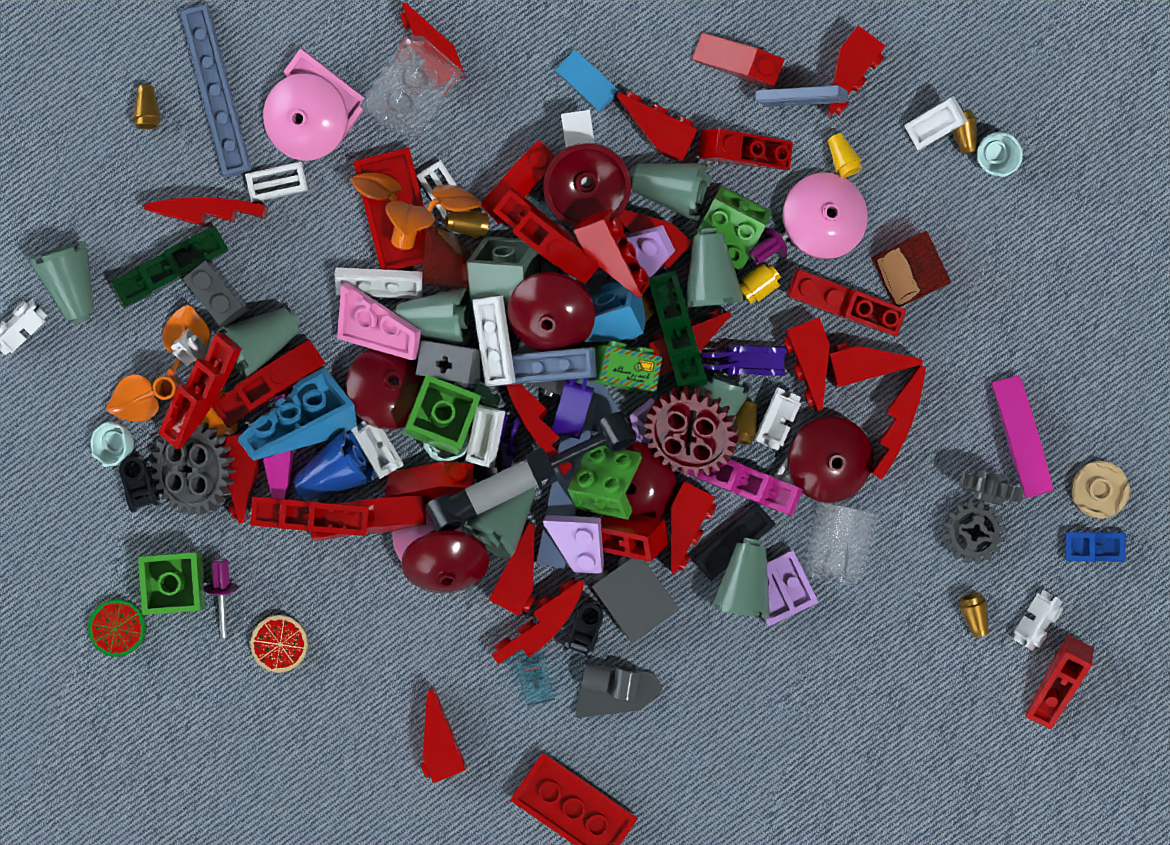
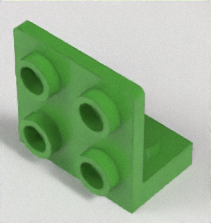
(739, 221)
(603, 481)

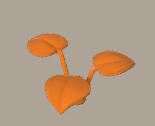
(410, 218)
(137, 398)

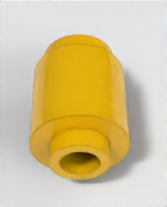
(759, 283)

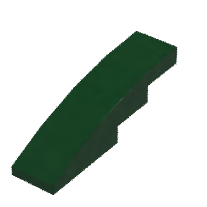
(168, 267)
(677, 330)

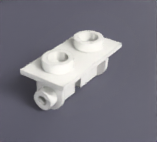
(24, 317)
(189, 348)
(781, 408)
(377, 449)
(1045, 612)

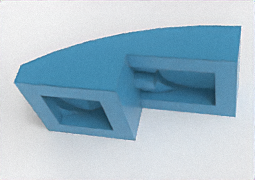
(587, 81)

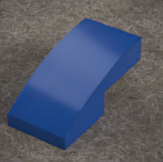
(1096, 546)

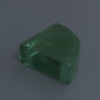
(486, 397)

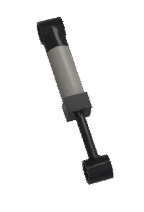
(453, 511)

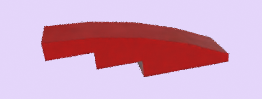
(197, 209)
(197, 396)
(903, 412)
(530, 413)
(309, 516)

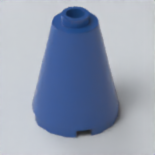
(333, 469)

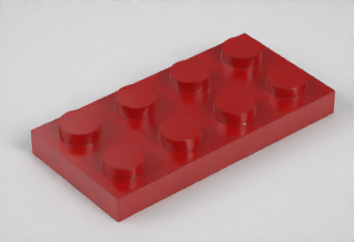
(401, 168)
(571, 805)

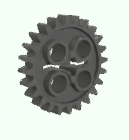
(194, 471)

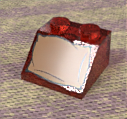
(445, 260)
(911, 269)

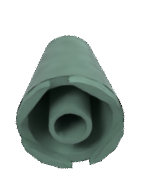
(674, 186)
(711, 272)
(68, 280)
(441, 316)
(261, 337)
(725, 387)
(502, 525)
(745, 582)

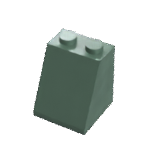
(499, 267)

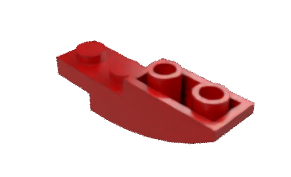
(545, 236)
(846, 303)
(268, 382)
(386, 515)
(551, 614)

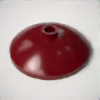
(570, 198)
(554, 299)
(373, 396)
(813, 453)
(653, 484)
(445, 561)

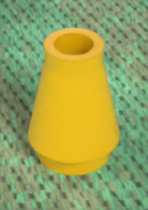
(844, 157)

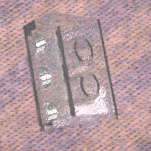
(411, 87)

